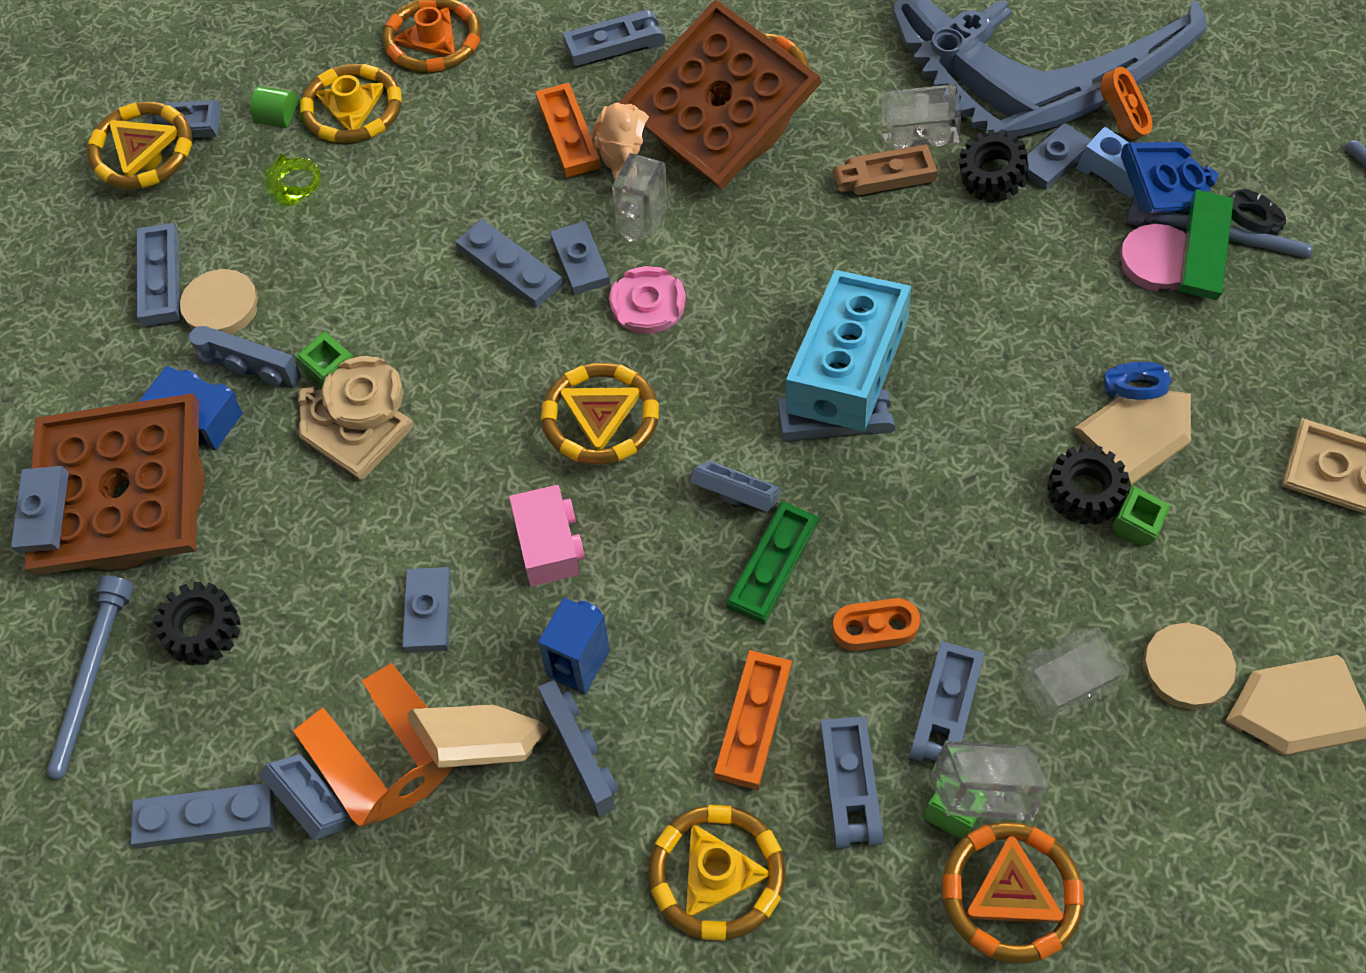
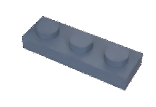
(509, 263)
(158, 274)
(579, 746)
(202, 815)

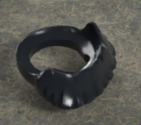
(1273, 216)

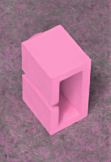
(545, 535)

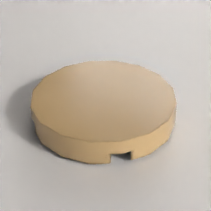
(219, 301)
(362, 393)
(1189, 666)

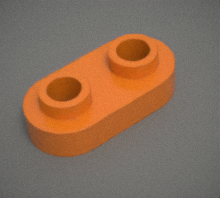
(1126, 103)
(874, 622)

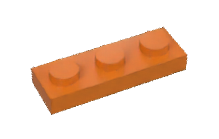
(568, 130)
(753, 720)

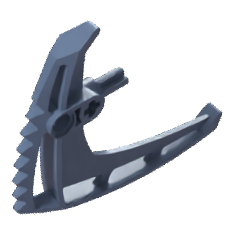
(1016, 90)

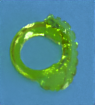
(287, 194)

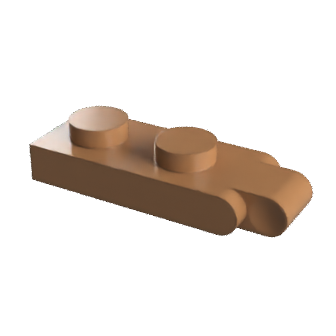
(886, 170)

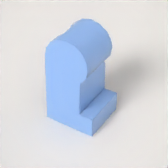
(1104, 159)

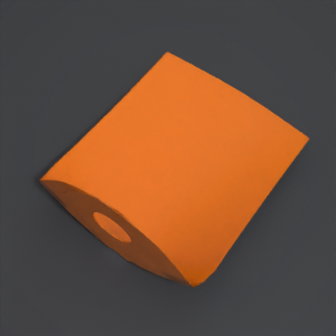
(350, 774)

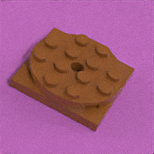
(715, 59)
(136, 443)

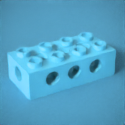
(854, 306)

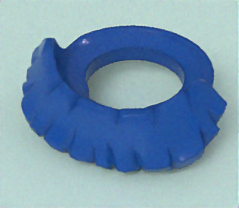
(1117, 378)

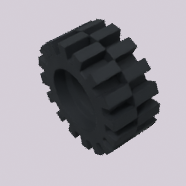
(989, 149)
(1093, 464)
(183, 606)

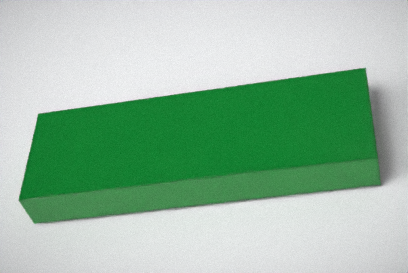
(1206, 245)
(772, 562)

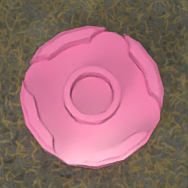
(1154, 256)
(646, 310)

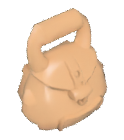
(618, 134)

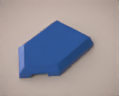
(1165, 175)

